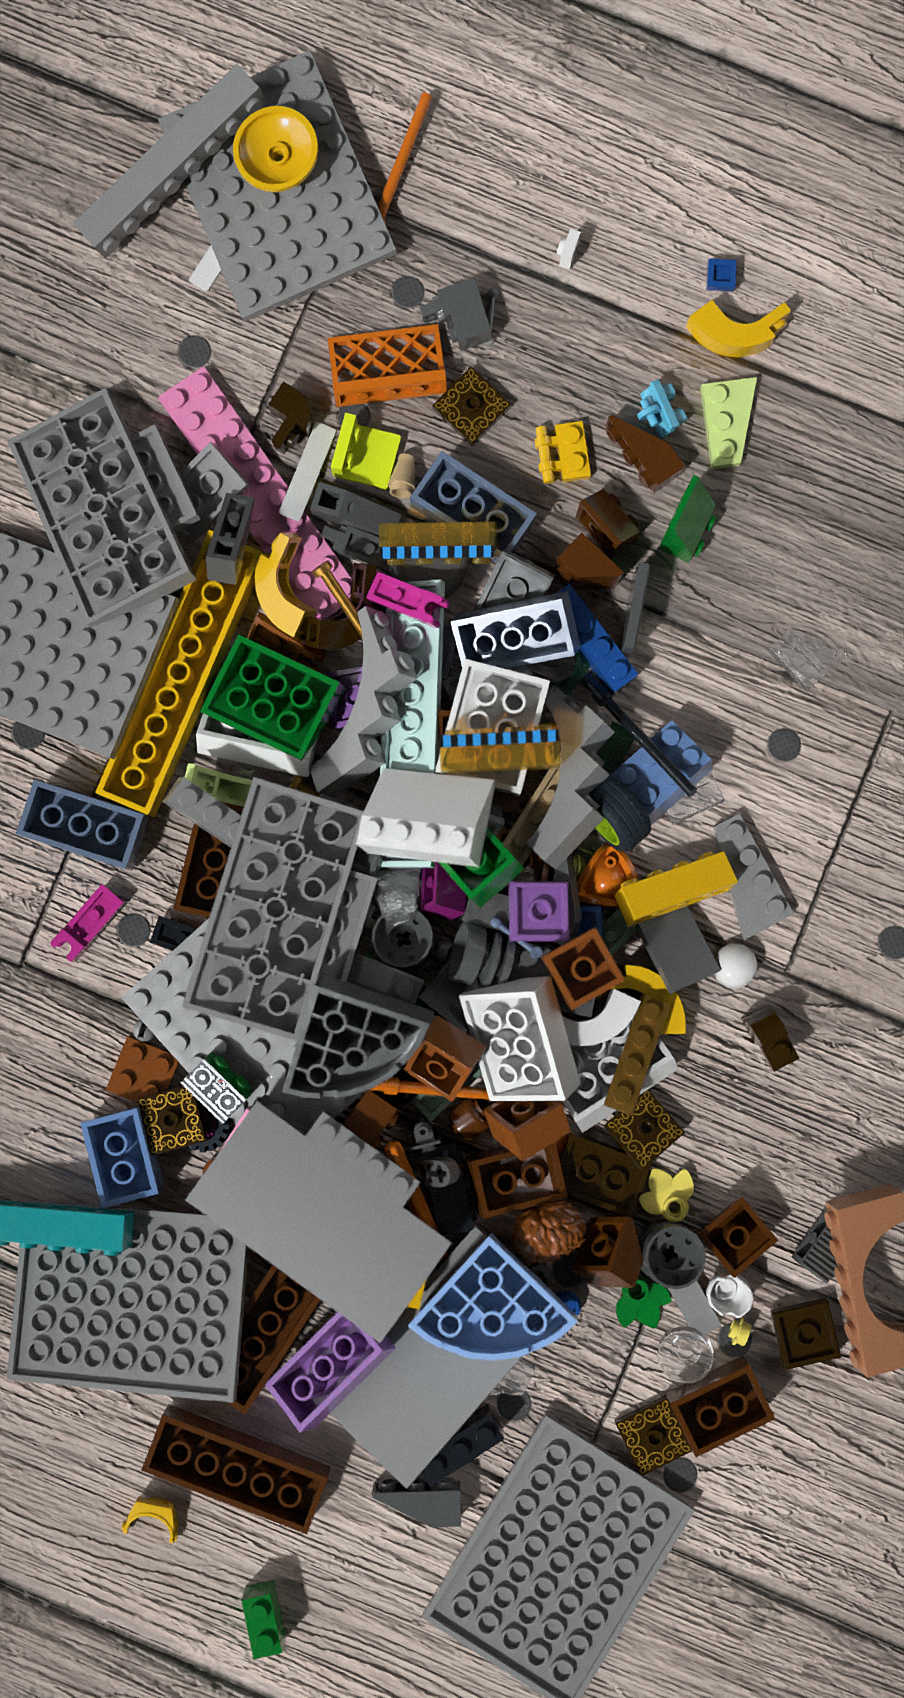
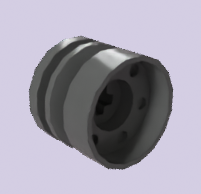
(480, 956)
(406, 957)
(682, 1265)

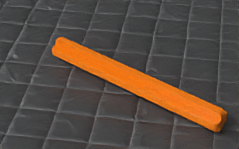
(416, 1201)

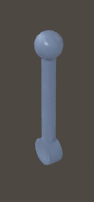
(535, 952)

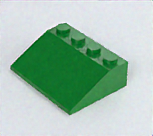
(272, 698)

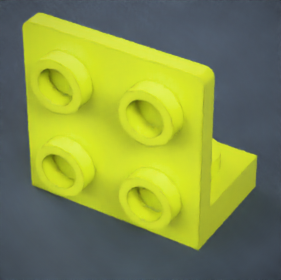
(364, 454)

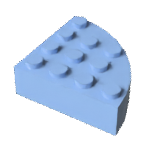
(493, 1308)

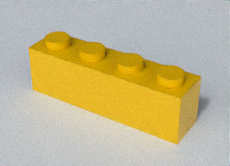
(675, 888)

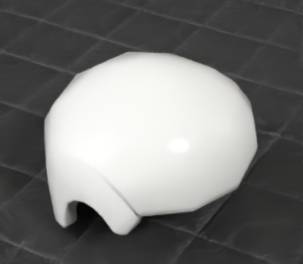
(737, 966)
(729, 1294)

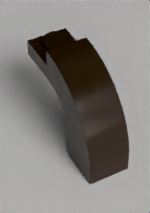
(338, 630)

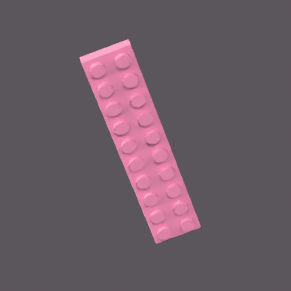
(208, 417)

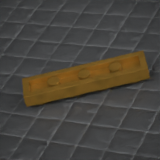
(637, 1055)

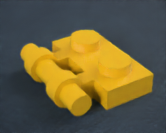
(572, 452)

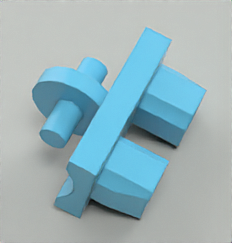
(658, 409)

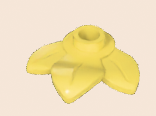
(665, 1191)

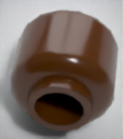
(468, 1119)

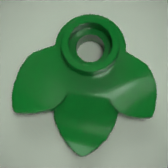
(643, 1304)

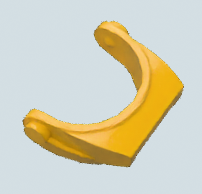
(156, 1508)

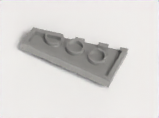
(757, 894)

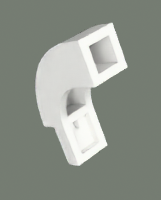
(606, 1024)

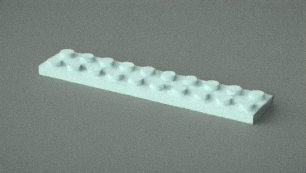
(414, 740)

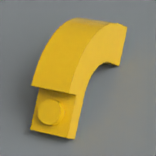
(735, 339)
(275, 590)
(652, 985)

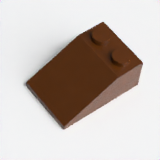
(508, 1184)

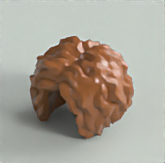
(547, 1232)

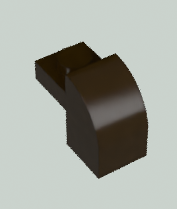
(294, 411)
(771, 1037)

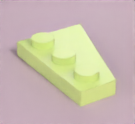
(726, 419)

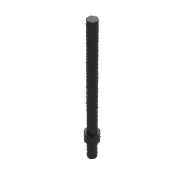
(603, 697)

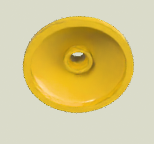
(271, 134)

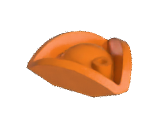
(604, 876)

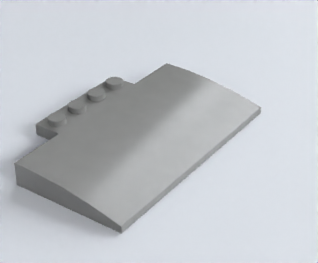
(107, 506)
(281, 911)
(323, 1214)
(420, 1390)

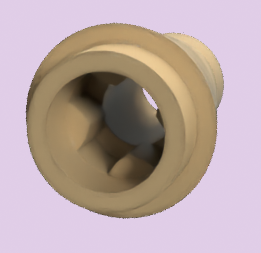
(403, 477)

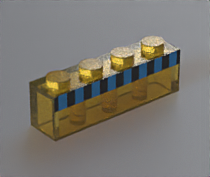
(438, 542)
(499, 751)

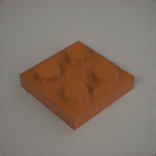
(142, 1070)

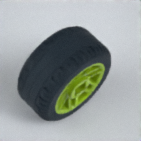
(624, 815)

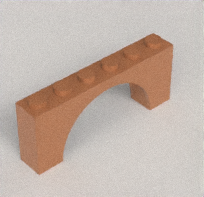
(855, 1227)

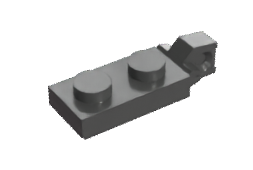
(356, 546)

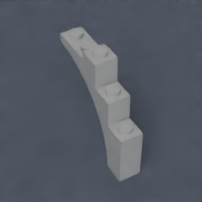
(374, 712)
(572, 810)

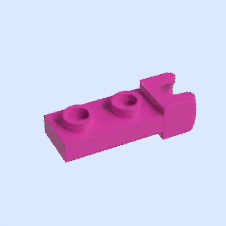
(406, 599)
(88, 922)

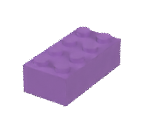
(326, 1371)

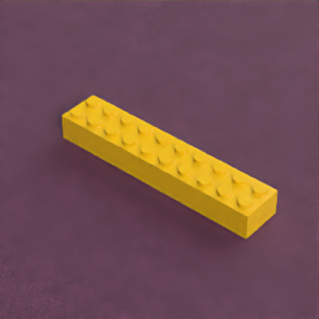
(177, 685)

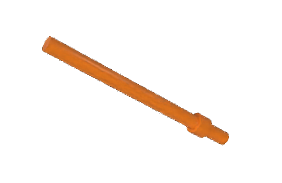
(404, 154)
(393, 1086)

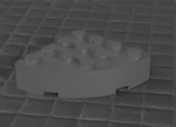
(352, 1040)

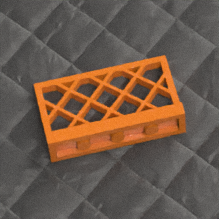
(392, 386)

